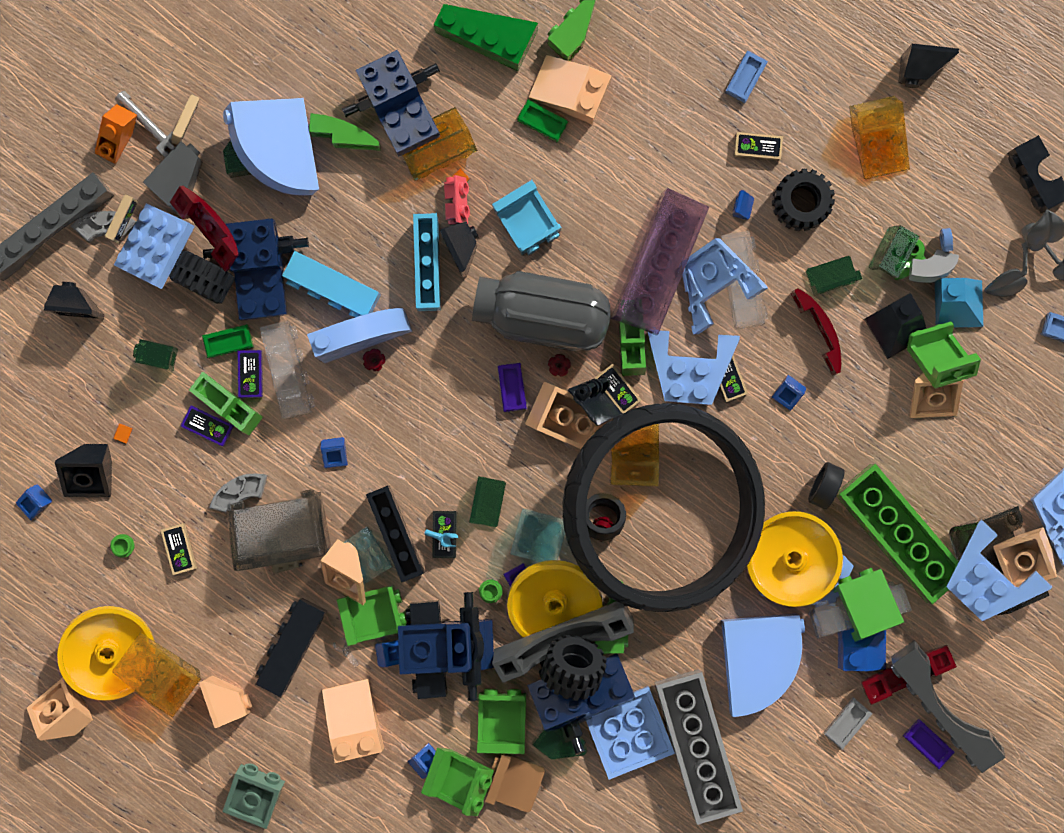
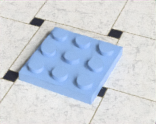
(154, 245)
(630, 735)

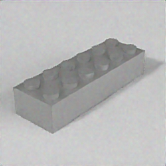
(698, 746)

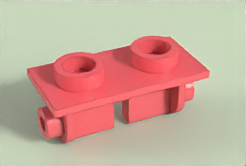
(456, 189)

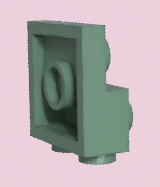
(253, 795)

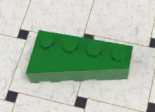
(487, 33)

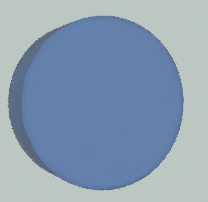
(946, 240)

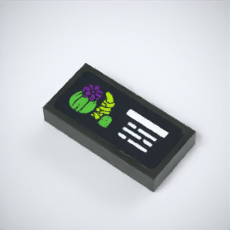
(444, 523)

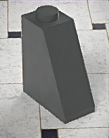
(177, 169)

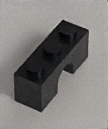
(1025, 160)

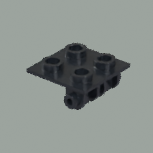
(595, 401)

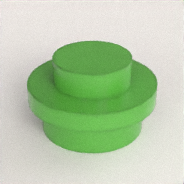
(122, 545)
(490, 591)

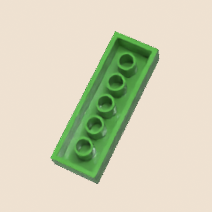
(899, 532)

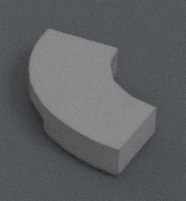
(97, 224)
(933, 268)
(238, 490)

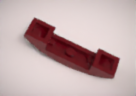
(209, 223)
(833, 357)
(886, 682)

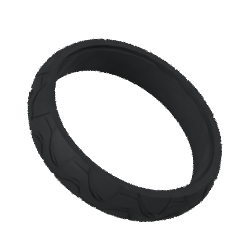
(745, 537)

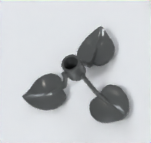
(1036, 235)

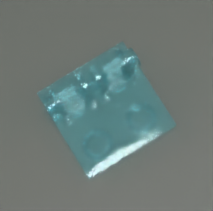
(370, 554)

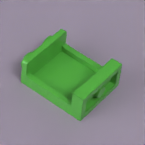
(941, 355)
(869, 603)
(373, 619)
(501, 721)
(458, 781)

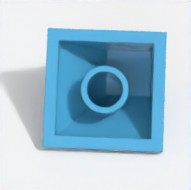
(959, 302)

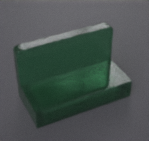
(894, 251)
(832, 275)
(487, 501)

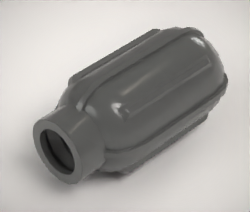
(543, 310)

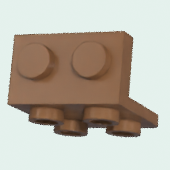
(514, 782)

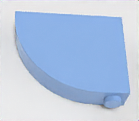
(274, 143)
(358, 334)
(760, 659)

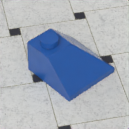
(862, 655)

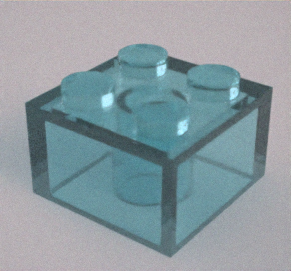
(538, 536)

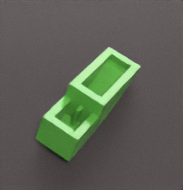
(342, 133)
(632, 350)
(225, 403)

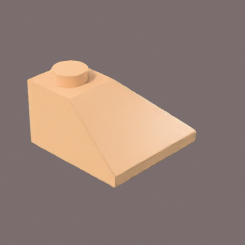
(935, 401)
(1024, 555)
(343, 571)
(224, 701)
(59, 712)

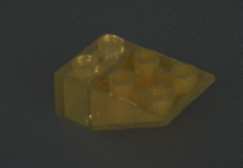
(880, 136)
(636, 458)
(157, 674)

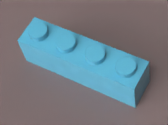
(427, 262)
(331, 285)

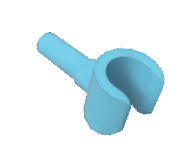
(443, 538)

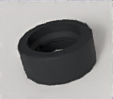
(826, 485)
(612, 502)

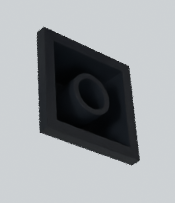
(923, 62)
(461, 244)
(72, 302)
(895, 323)
(86, 471)

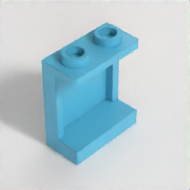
(527, 218)

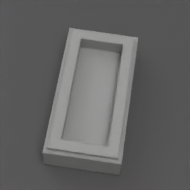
(847, 723)

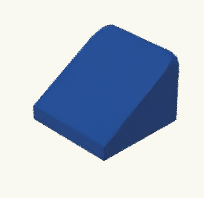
(743, 205)
(789, 392)
(334, 452)
(33, 501)
(387, 653)
(422, 760)

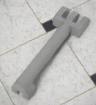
(124, 99)

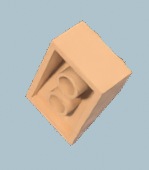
(570, 88)
(561, 416)
(352, 721)

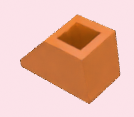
(115, 132)

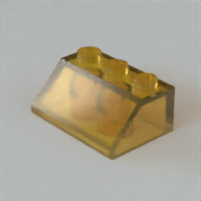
(440, 153)

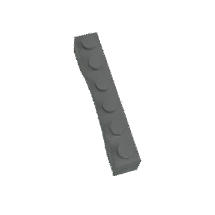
(74, 204)
(598, 625)
(978, 743)

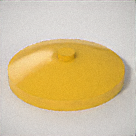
(796, 559)
(549, 596)
(93, 648)

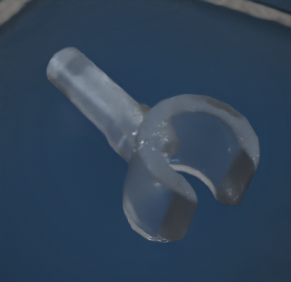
(347, 652)

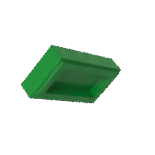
(542, 121)
(228, 341)

